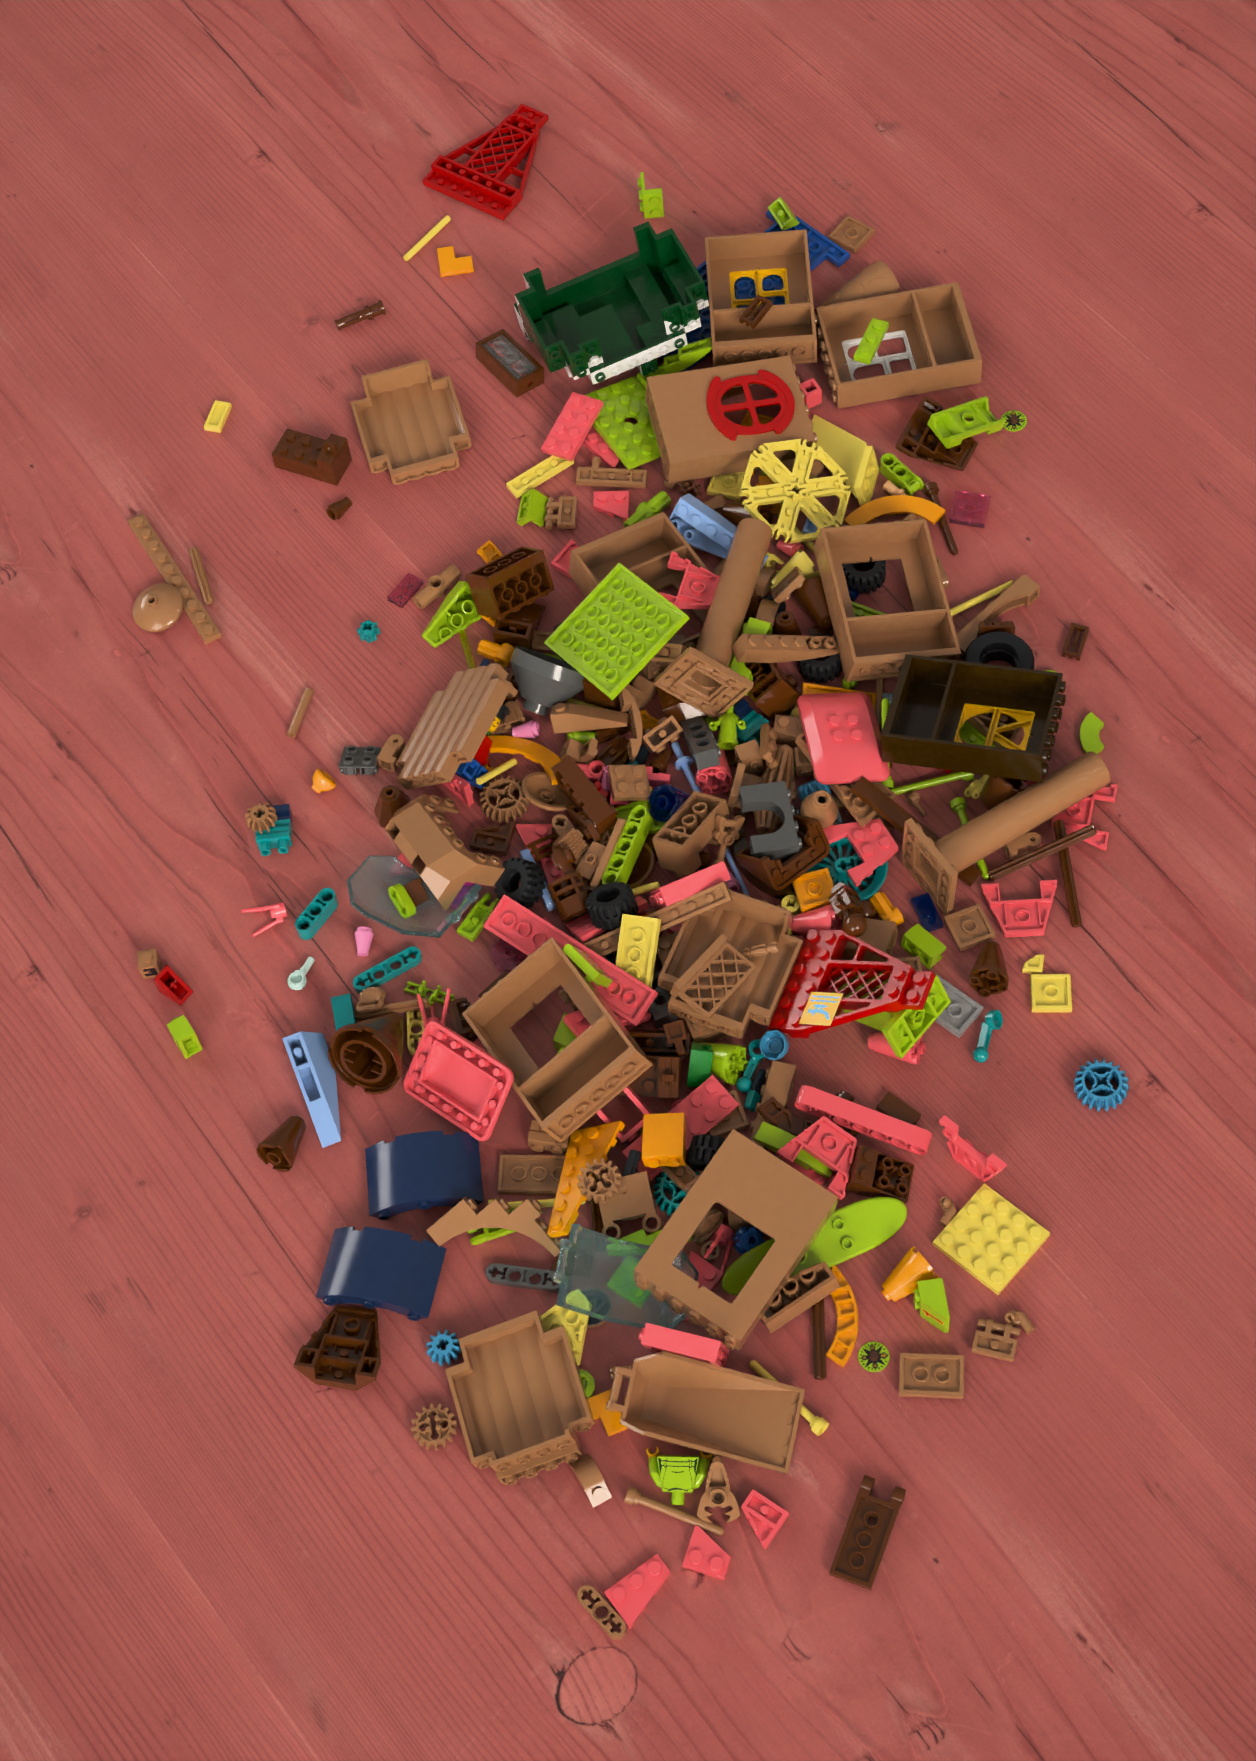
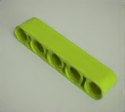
(628, 846)

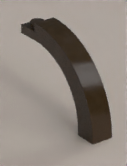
(740, 844)

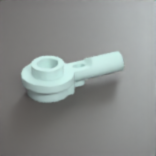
(297, 979)

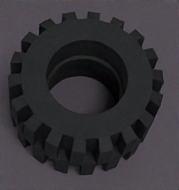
(867, 580)
(821, 670)
(531, 881)
(609, 903)
(703, 1149)

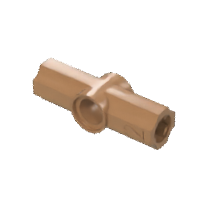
(436, 586)

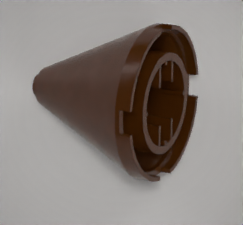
(369, 1053)

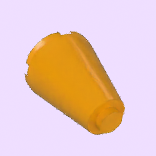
(905, 1275)

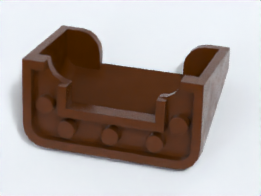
(782, 872)

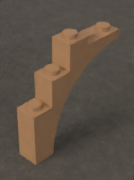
(496, 1214)

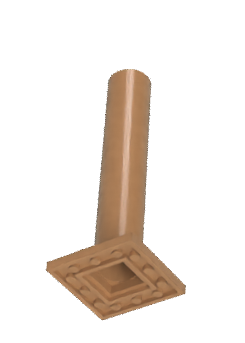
(703, 673)
(938, 862)

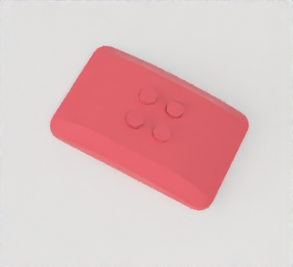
(842, 737)
(458, 1080)

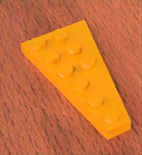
(582, 1148)

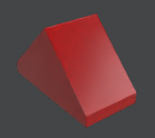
(172, 985)

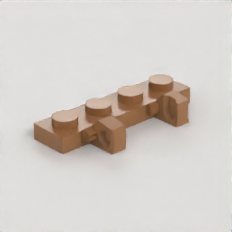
(610, 477)

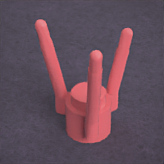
(277, 911)
(432, 1012)
(721, 1237)

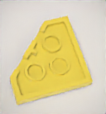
(573, 1322)

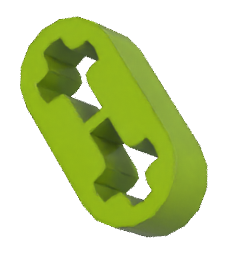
(402, 900)

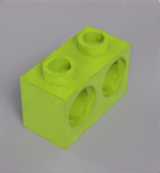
(184, 1036)

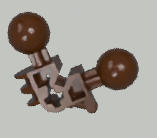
(852, 909)

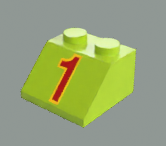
(932, 1303)

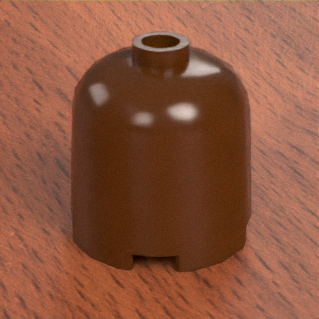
(1000, 789)

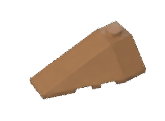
(577, 717)

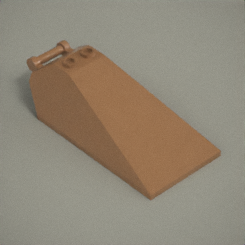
(709, 1409)

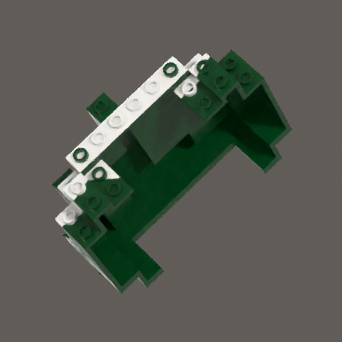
(616, 313)

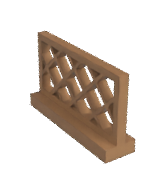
(698, 970)

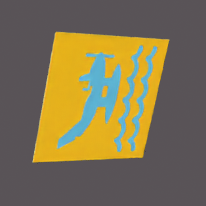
(821, 1008)

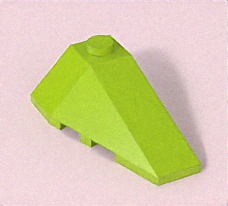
(452, 616)

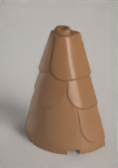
(870, 282)

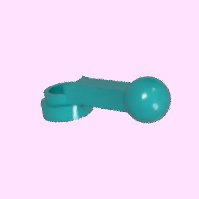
(992, 1022)
(744, 1083)

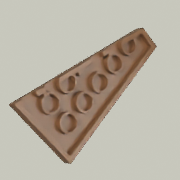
(860, 810)

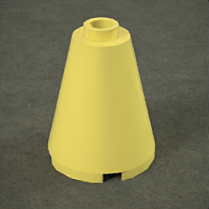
(800, 560)

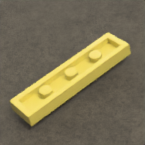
(537, 475)

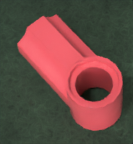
(591, 769)

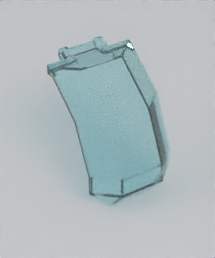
(370, 897)
(600, 1283)

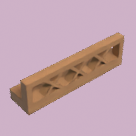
(610, 846)

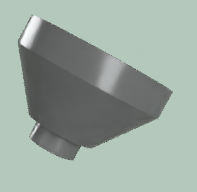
(543, 679)

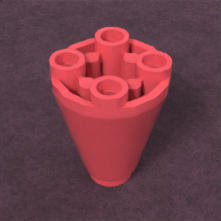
(716, 778)
(818, 918)
(879, 1044)

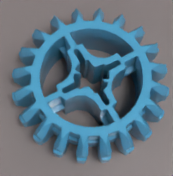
(1101, 1095)

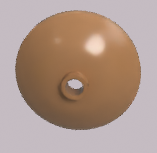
(163, 611)
(542, 794)

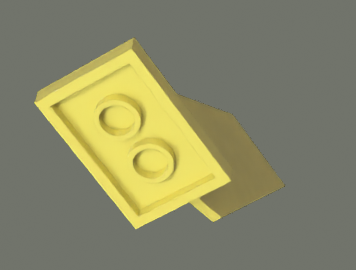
(851, 456)

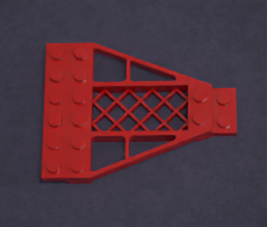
(486, 190)
(822, 963)

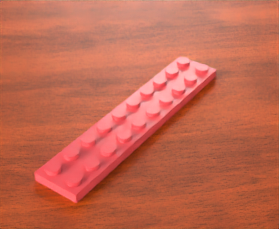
(529, 931)

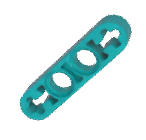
(385, 967)

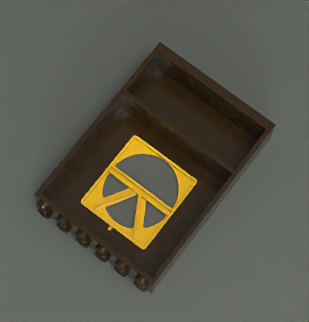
(942, 694)

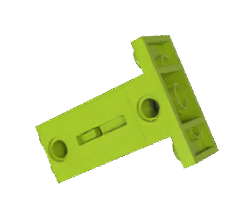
(905, 1026)

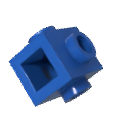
(747, 1239)

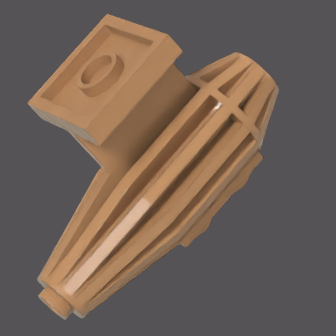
(765, 820)

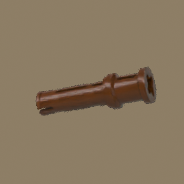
(340, 323)

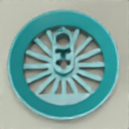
(839, 867)

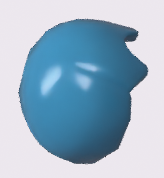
(774, 1045)

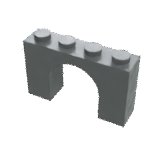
(774, 798)

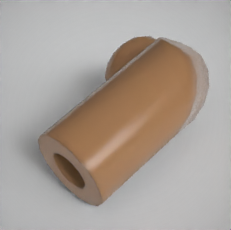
(948, 1209)
(1019, 1319)

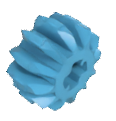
(810, 787)
(435, 1347)

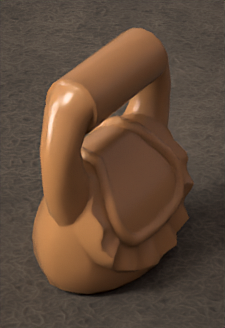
(370, 1000)

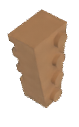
(800, 1294)

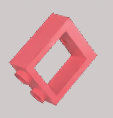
(631, 1133)

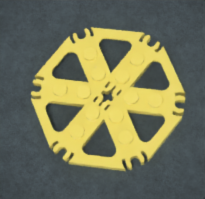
(799, 479)

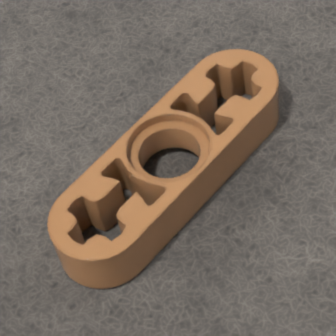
(586, 1604)

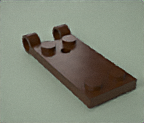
(864, 1543)

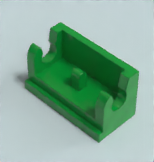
(699, 1064)

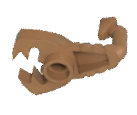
(718, 1492)

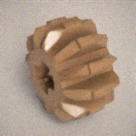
(260, 817)

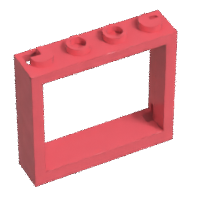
(688, 885)
(696, 1347)

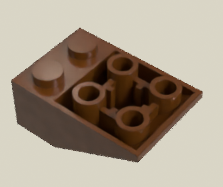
(519, 626)
(879, 1175)

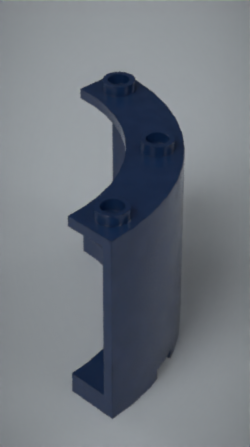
(422, 1172)
(381, 1271)

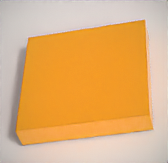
(813, 889)

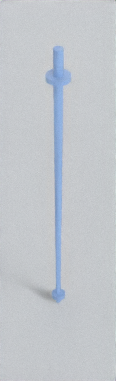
(684, 763)

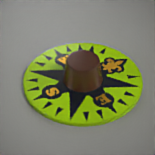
(1014, 421)
(873, 1356)

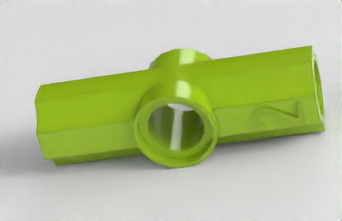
(649, 509)

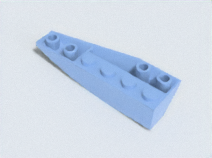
(703, 526)
(317, 1082)

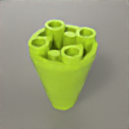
(728, 1061)

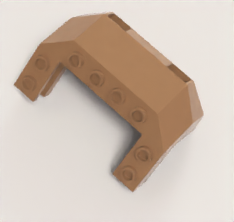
(434, 850)

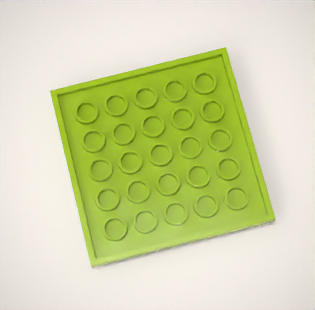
(616, 631)

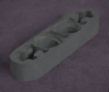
(524, 1281)

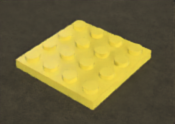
(991, 1239)

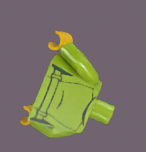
(678, 1473)

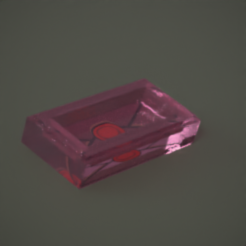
(405, 590)

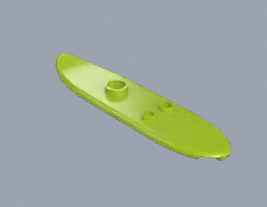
(845, 1235)

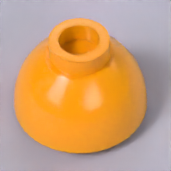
(322, 781)

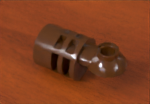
(569, 890)

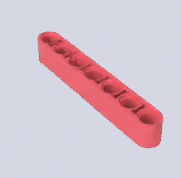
(863, 1120)

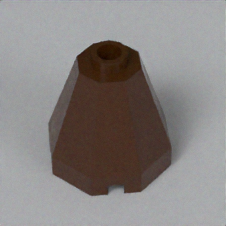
(389, 801)

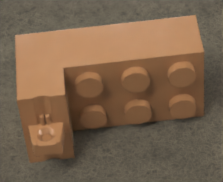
(688, 832)

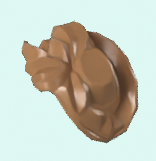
(708, 1225)

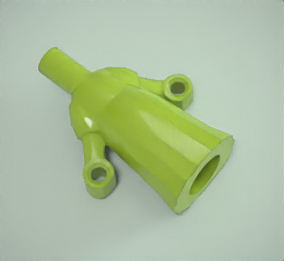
(728, 729)

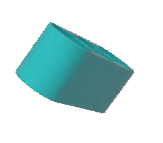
(320, 906)
(343, 1010)

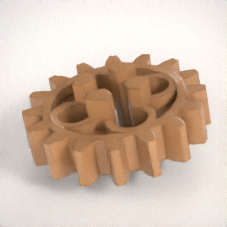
(611, 1177)
(426, 1437)

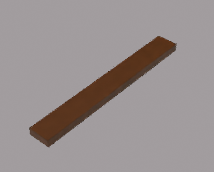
(897, 816)

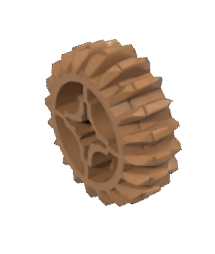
(506, 805)

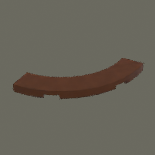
(784, 1119)

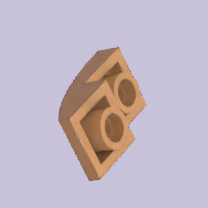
(763, 581)

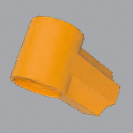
(499, 653)
(885, 909)

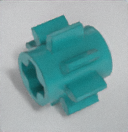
(368, 631)

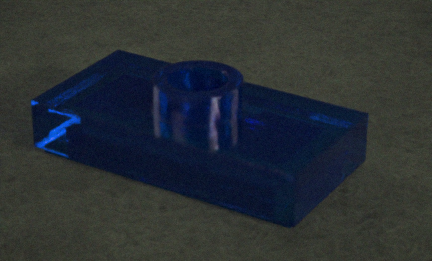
(926, 912)

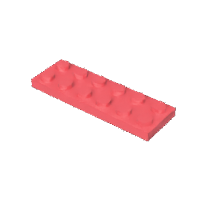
(702, 1110)

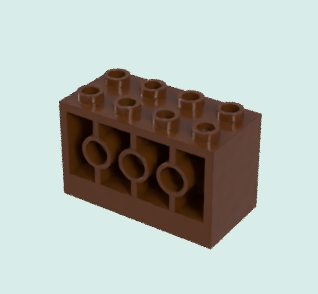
(510, 582)

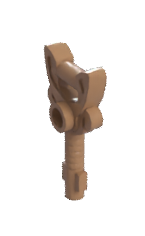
(726, 837)

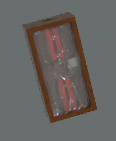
(509, 363)

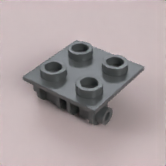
(359, 757)

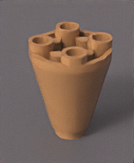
(820, 806)

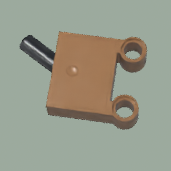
(632, 1202)

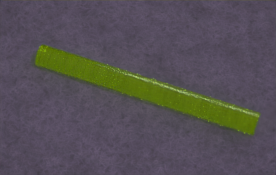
(466, 648)

